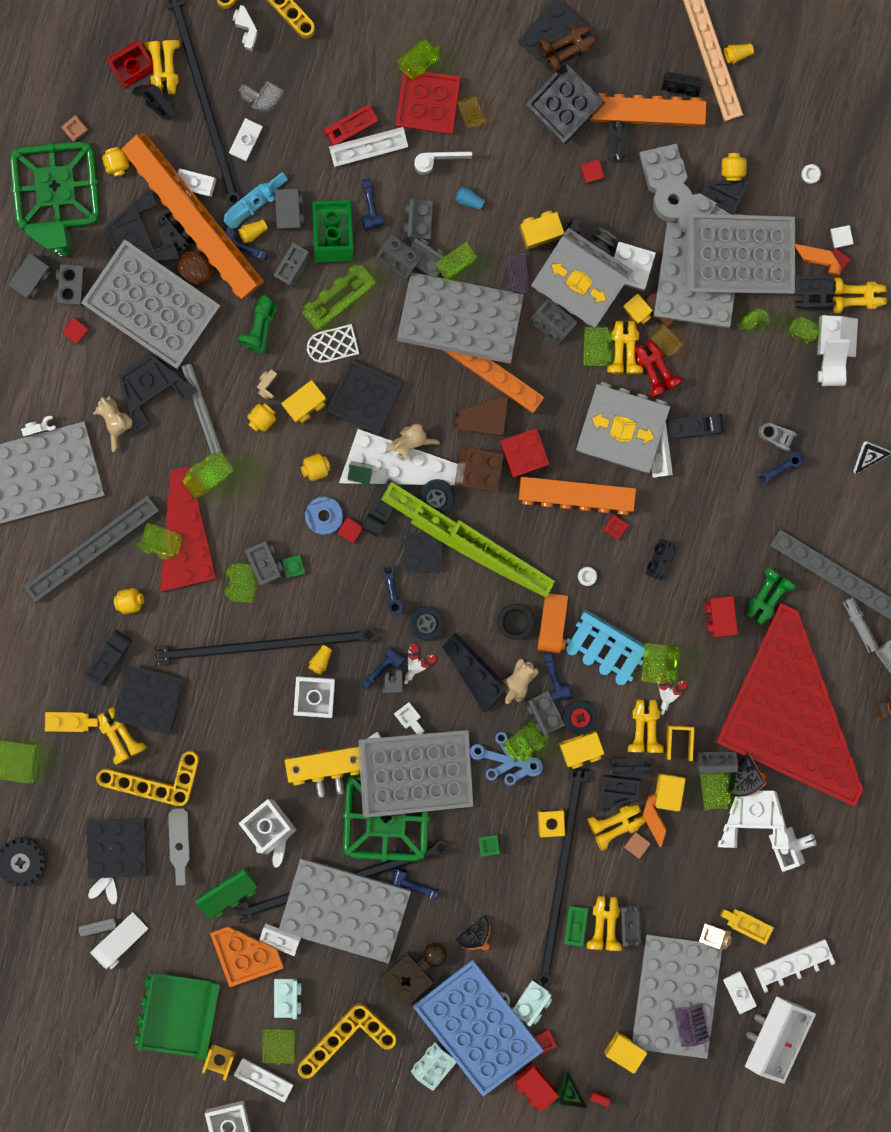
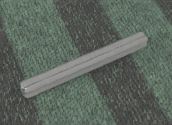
(202, 410)

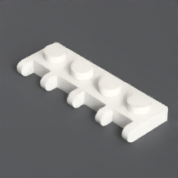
(793, 963)

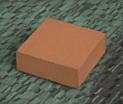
(74, 128)
(637, 845)

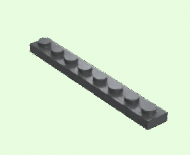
(91, 548)
(832, 573)

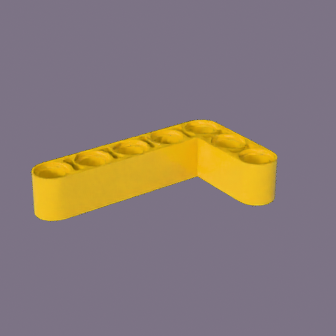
(283, 10)
(153, 785)
(343, 1036)

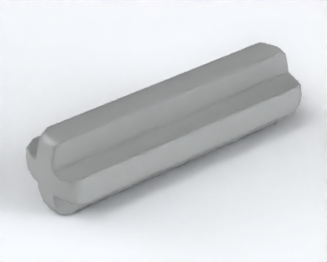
(97, 927)

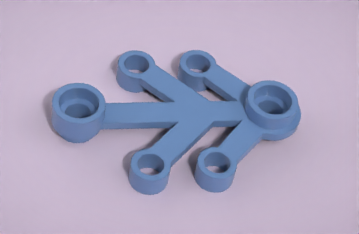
(508, 762)

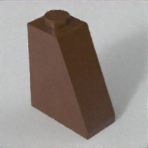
(483, 418)

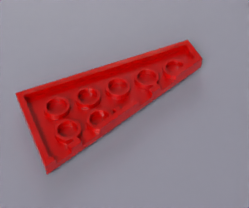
(185, 518)

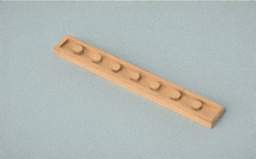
(713, 59)

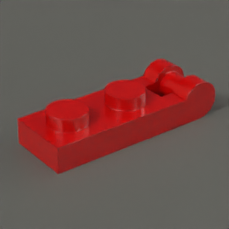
(351, 125)

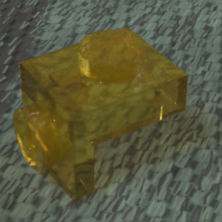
(470, 112)
(666, 340)

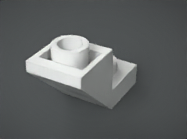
(243, 21)

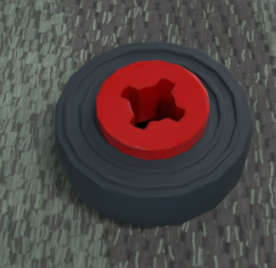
(577, 712)

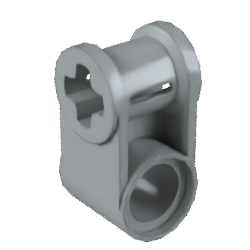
(780, 437)

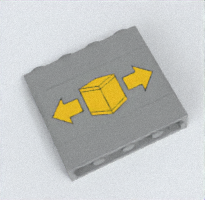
(581, 277)
(623, 427)

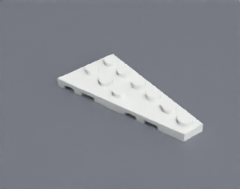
(415, 471)

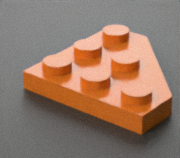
(244, 956)

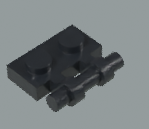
(814, 285)

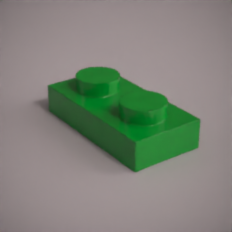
(575, 926)

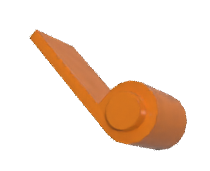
(553, 624)

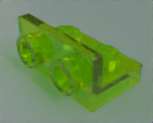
(418, 59)
(456, 261)
(753, 318)
(596, 346)
(160, 541)
(241, 583)
(524, 742)
(714, 790)

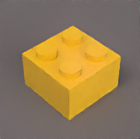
(541, 230)
(304, 402)
(581, 749)

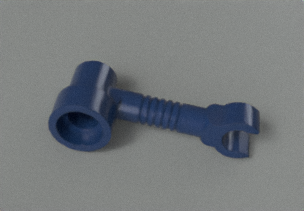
(371, 220)
(232, 234)
(781, 468)
(392, 592)
(392, 658)
(559, 692)
(400, 880)

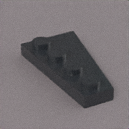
(477, 675)

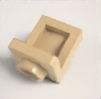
(266, 379)

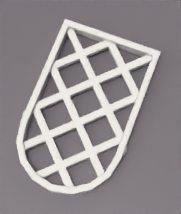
(327, 345)

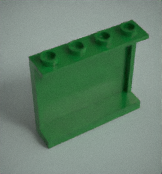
(177, 1015)

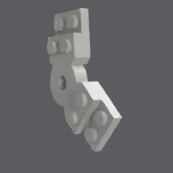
(667, 179)

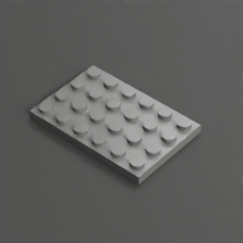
(740, 254)
(672, 296)
(150, 304)
(460, 317)
(47, 472)
(415, 773)
(344, 910)
(674, 976)

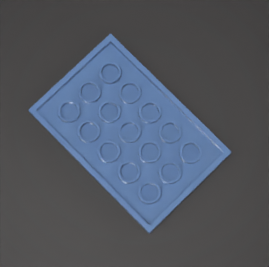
(478, 1027)

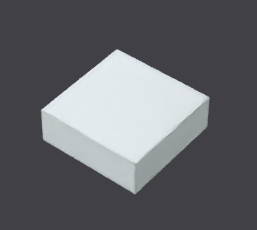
(841, 236)

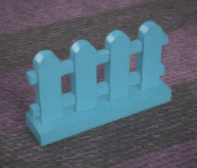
(601, 638)

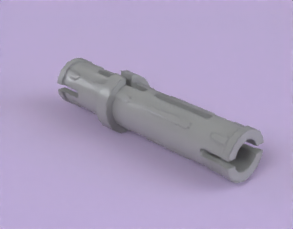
(858, 620)

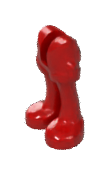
(656, 357)

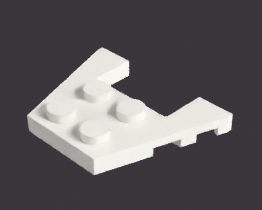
(759, 812)

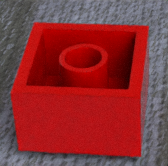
(524, 453)
(721, 616)
(536, 1087)

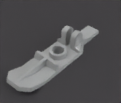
(179, 834)

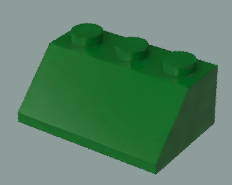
(53, 237)
(227, 893)

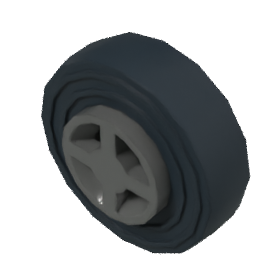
(438, 502)
(428, 629)

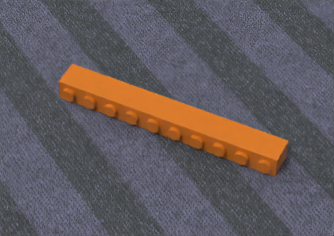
(192, 215)

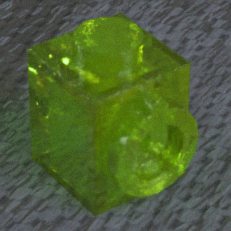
(803, 329)

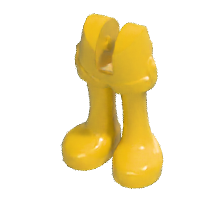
(157, 79)
(868, 291)
(628, 339)
(641, 718)
(120, 754)
(627, 825)
(611, 915)

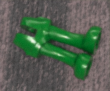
(264, 314)
(767, 607)

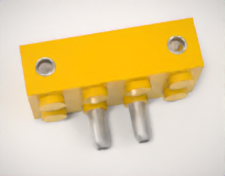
(322, 764)

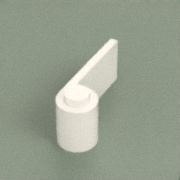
(425, 161)
(834, 363)
(118, 941)

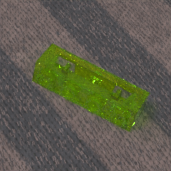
(326, 295)

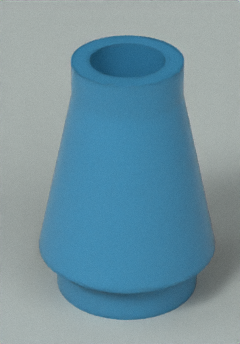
(468, 198)

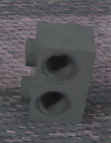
(75, 285)

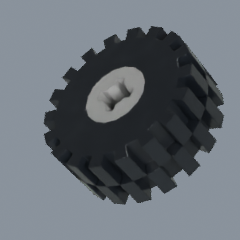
(31, 861)

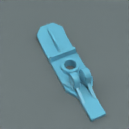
(246, 205)

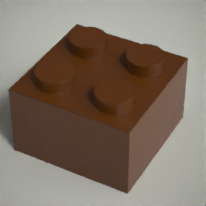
(479, 469)

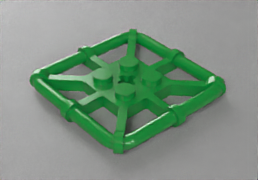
(62, 175)
(377, 828)

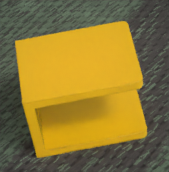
(690, 742)
(669, 792)
(542, 819)
(625, 1052)
(211, 1065)

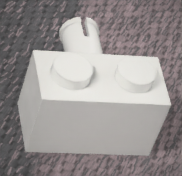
(793, 858)

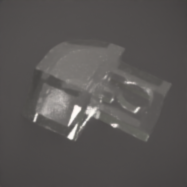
(265, 100)

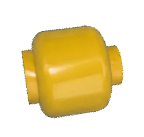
(115, 161)
(734, 167)
(261, 417)
(315, 467)
(128, 601)

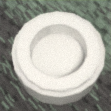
(810, 174)
(587, 576)

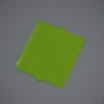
(278, 1046)

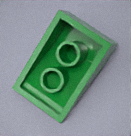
(332, 231)

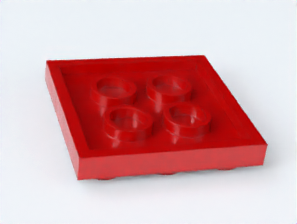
(428, 102)

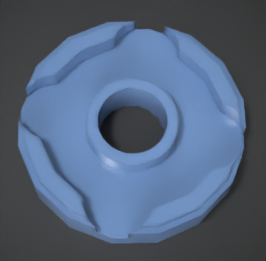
(313, 510)

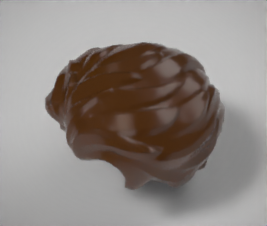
(194, 268)

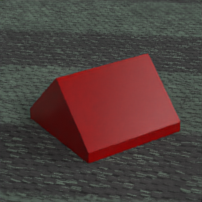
(130, 63)

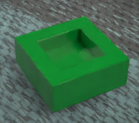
(293, 566)
(488, 845)

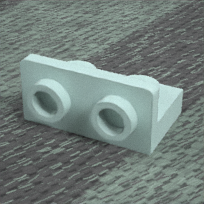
(286, 998)
(532, 1002)
(433, 1066)

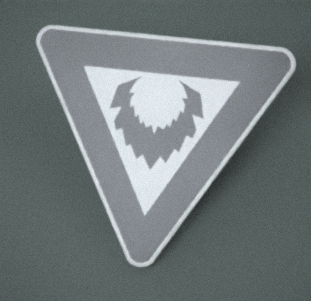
(870, 455)

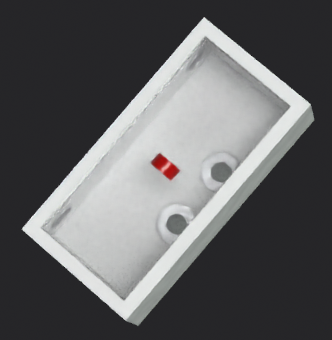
(779, 1039)

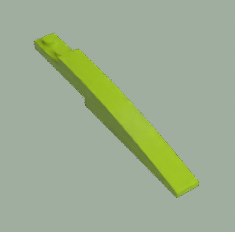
(467, 541)

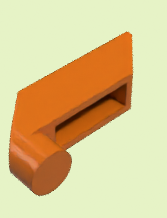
(820, 257)
(654, 820)

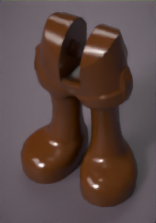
(573, 37)

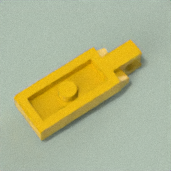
(69, 721)
(748, 925)

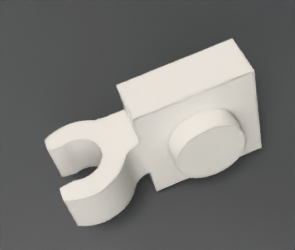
(34, 428)
(408, 717)

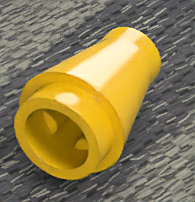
(735, 53)
(251, 231)
(320, 660)

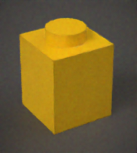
(638, 309)

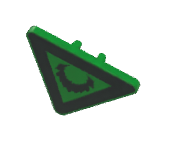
(569, 1094)

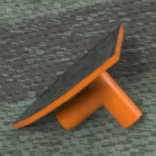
(747, 779)
(476, 935)

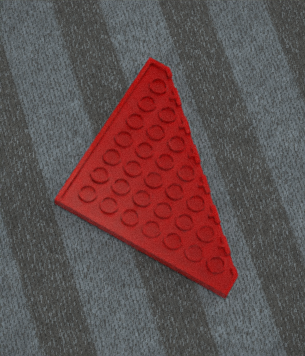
(788, 716)

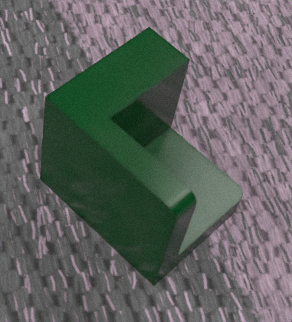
(360, 473)

